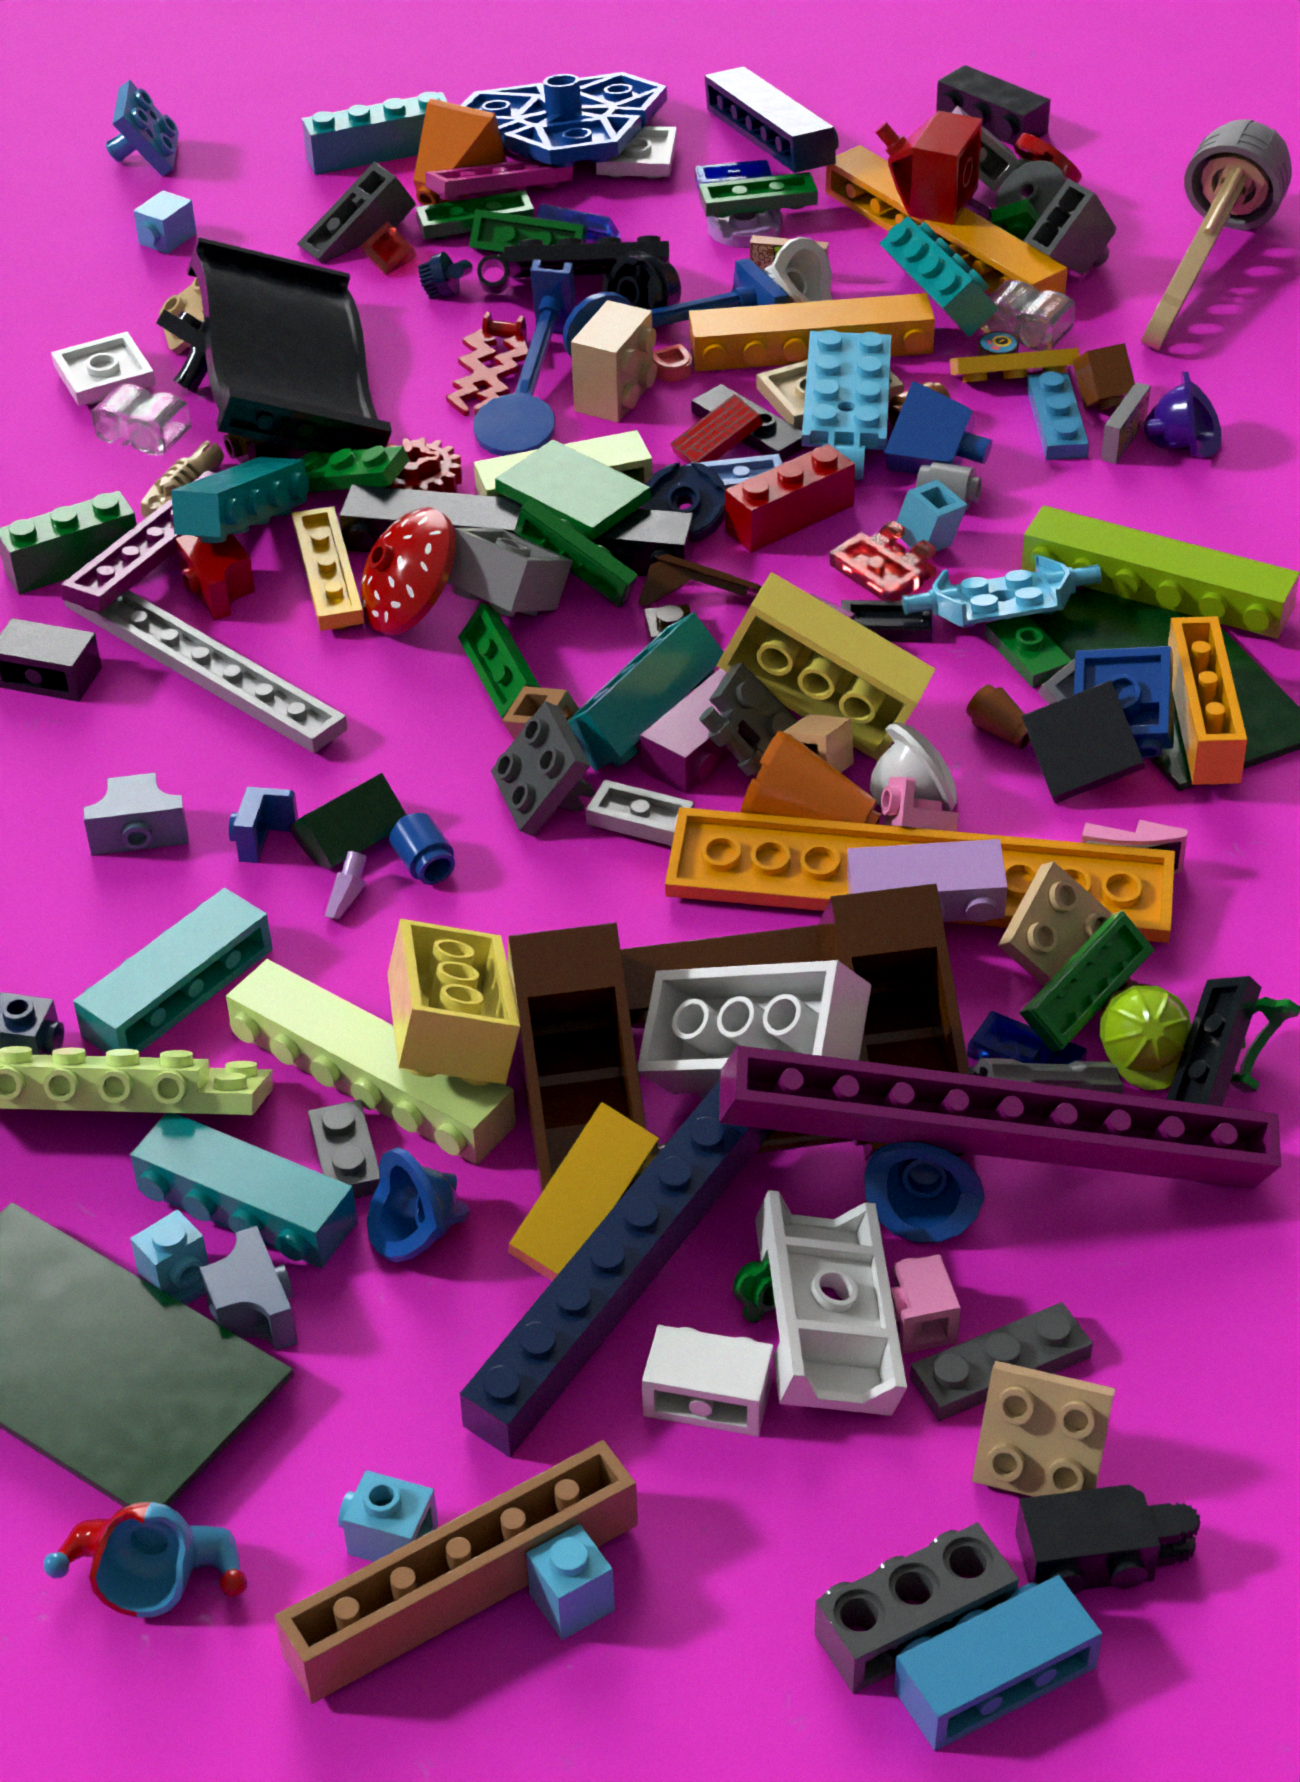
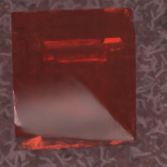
(387, 249)

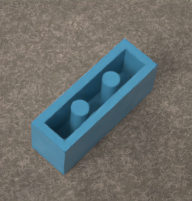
(996, 1661)

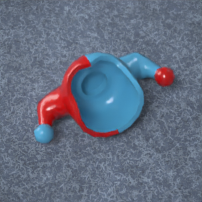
(147, 1558)

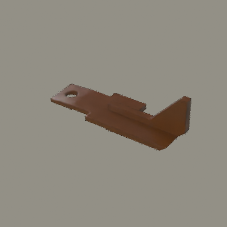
(673, 573)

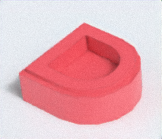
(673, 363)

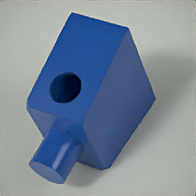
(933, 431)

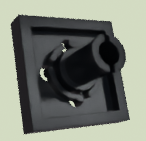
(193, 332)

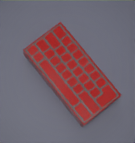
(717, 432)

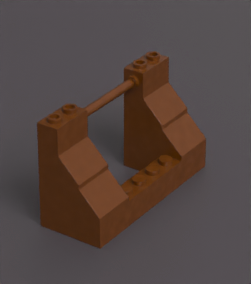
(586, 994)

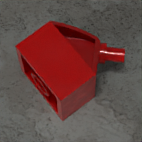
(935, 165)

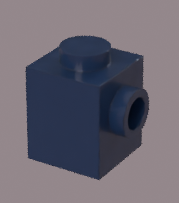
(30, 1023)

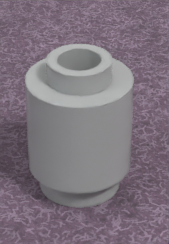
(957, 478)

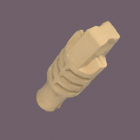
(181, 473)

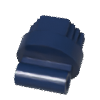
(442, 276)

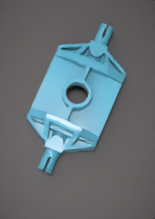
(1003, 597)

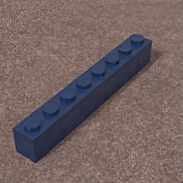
(606, 1276)

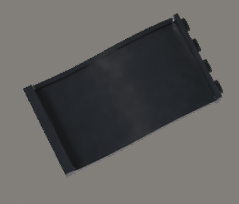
(284, 351)

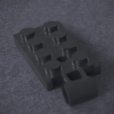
(587, 259)

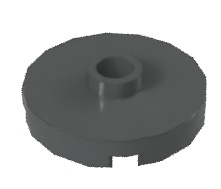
(1034, 181)

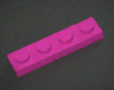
(486, 179)

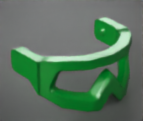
(1276, 1012)

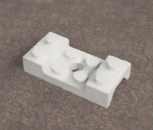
(829, 1348)

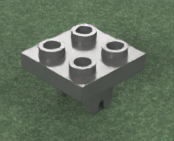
(542, 770)

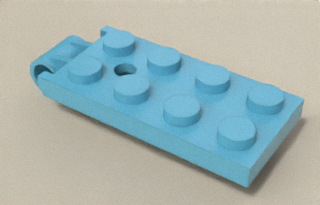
(847, 393)

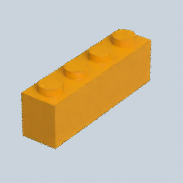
(1206, 701)

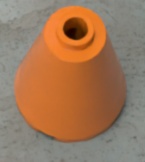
(805, 786)

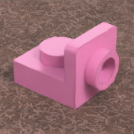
(905, 811)

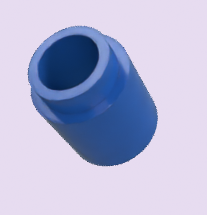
(422, 848)

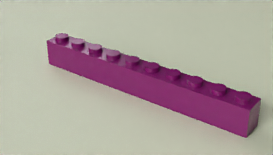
(998, 1117)

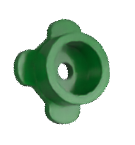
(754, 1290)

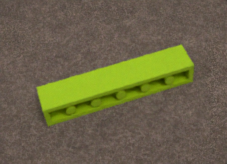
(1166, 571)

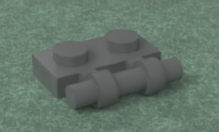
(750, 709)

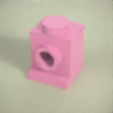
(924, 1304)

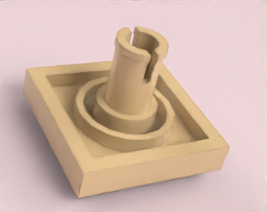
(1051, 923)
(1042, 1432)

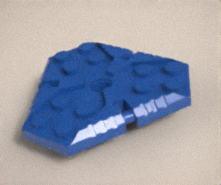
(572, 115)

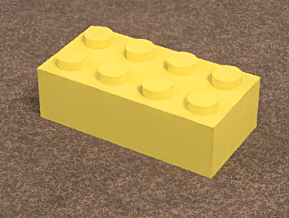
(827, 663)
(452, 1003)

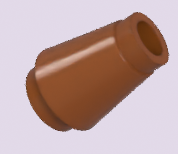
(998, 715)

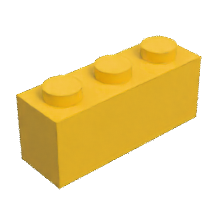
(583, 1190)

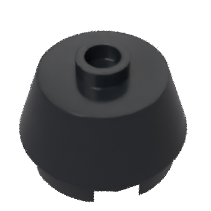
(644, 280)

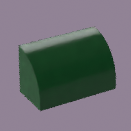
(348, 822)

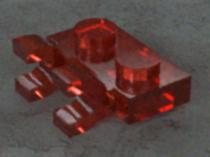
(881, 562)

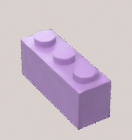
(966, 873)

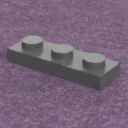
(962, 1374)

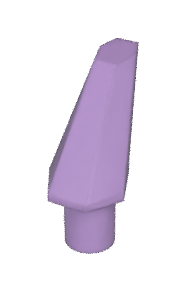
(346, 885)

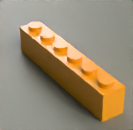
(782, 331)

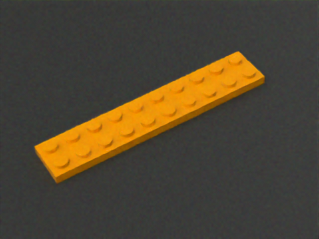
(805, 862)

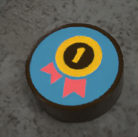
(997, 343)

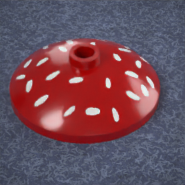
(407, 570)

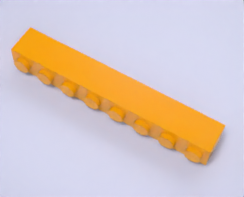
(866, 186)

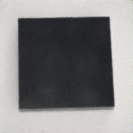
(1083, 742)

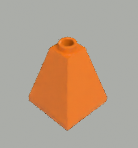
(454, 139)

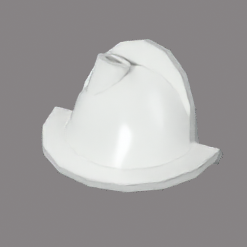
(802, 271)
(916, 758)

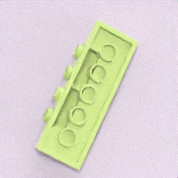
(129, 1082)

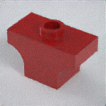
(215, 572)

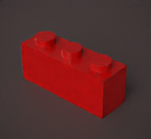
(789, 497)

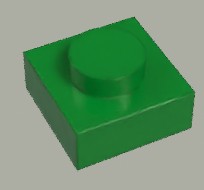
(1016, 218)

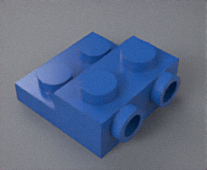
(1142, 685)

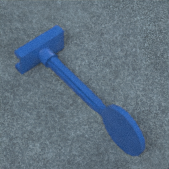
(750, 288)
(519, 419)

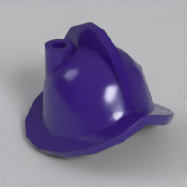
(1185, 421)

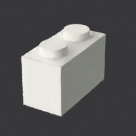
(707, 1380)

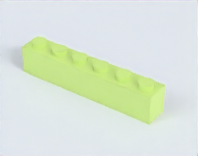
(359, 1057)

